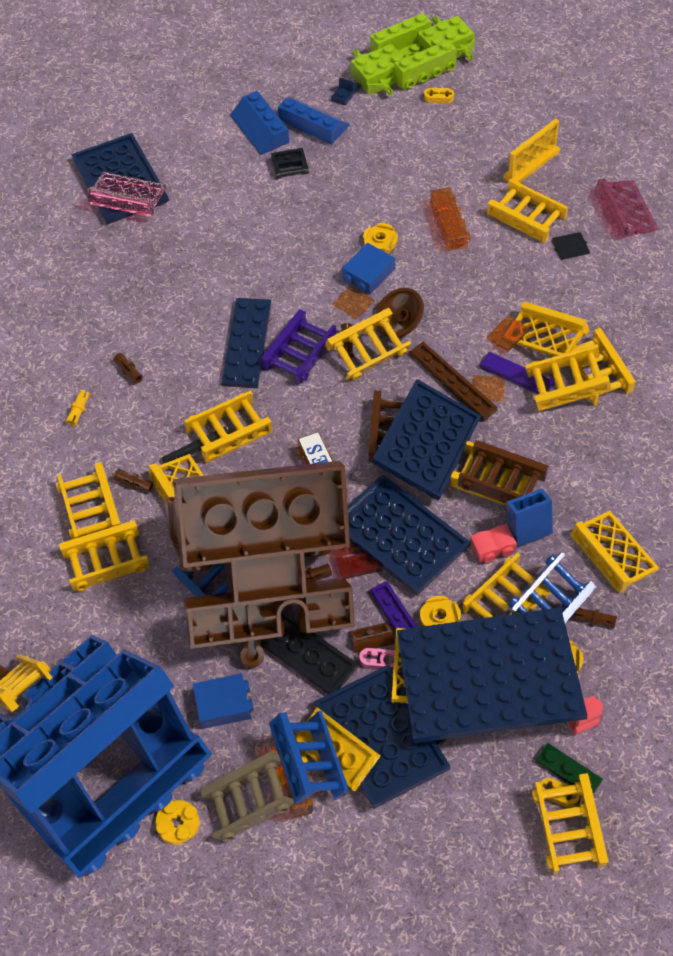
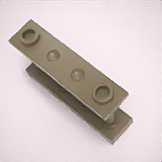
(233, 783)

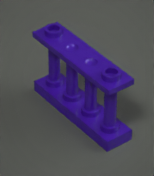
(289, 334)

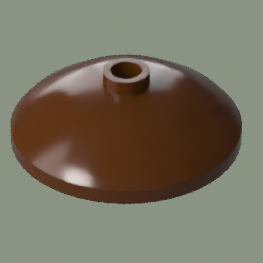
(406, 309)

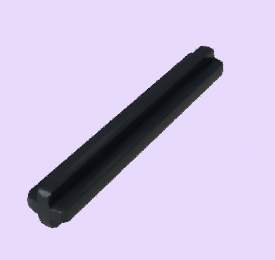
(191, 448)

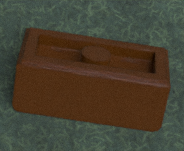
(371, 637)

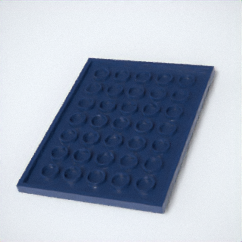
(490, 675)

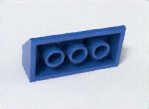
(311, 120)
(260, 123)

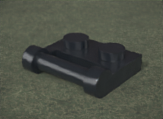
(287, 159)

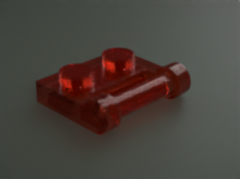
(356, 564)

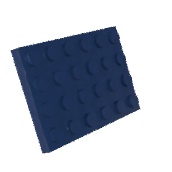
(119, 157)
(426, 439)
(403, 534)
(386, 728)

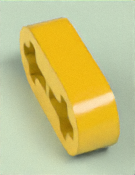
(439, 95)
(561, 800)

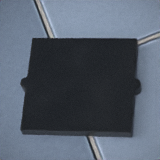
(570, 245)

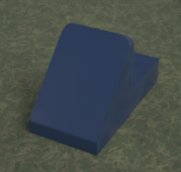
(345, 91)

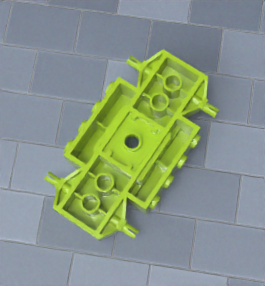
(412, 53)

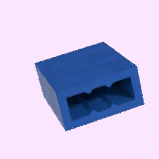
(368, 268)
(530, 517)
(222, 701)

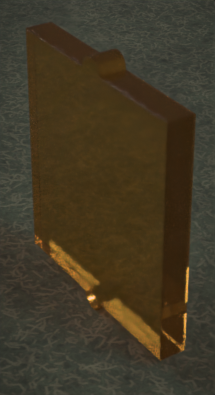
(353, 302)
(508, 333)
(490, 387)

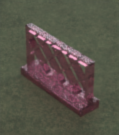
(126, 200)
(613, 209)

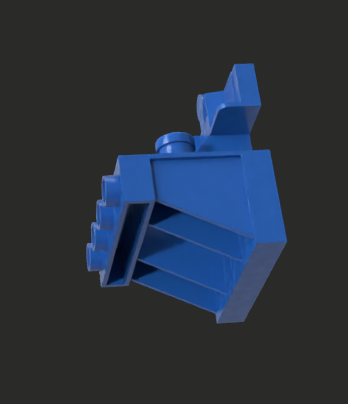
(69, 724)

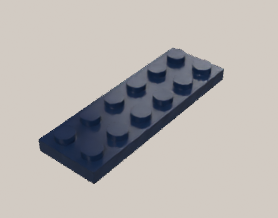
(246, 343)

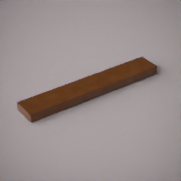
(453, 381)

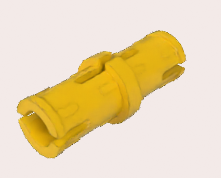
(77, 408)

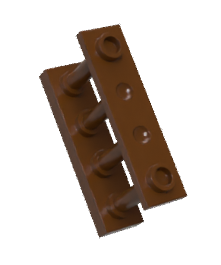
(378, 419)
(505, 459)

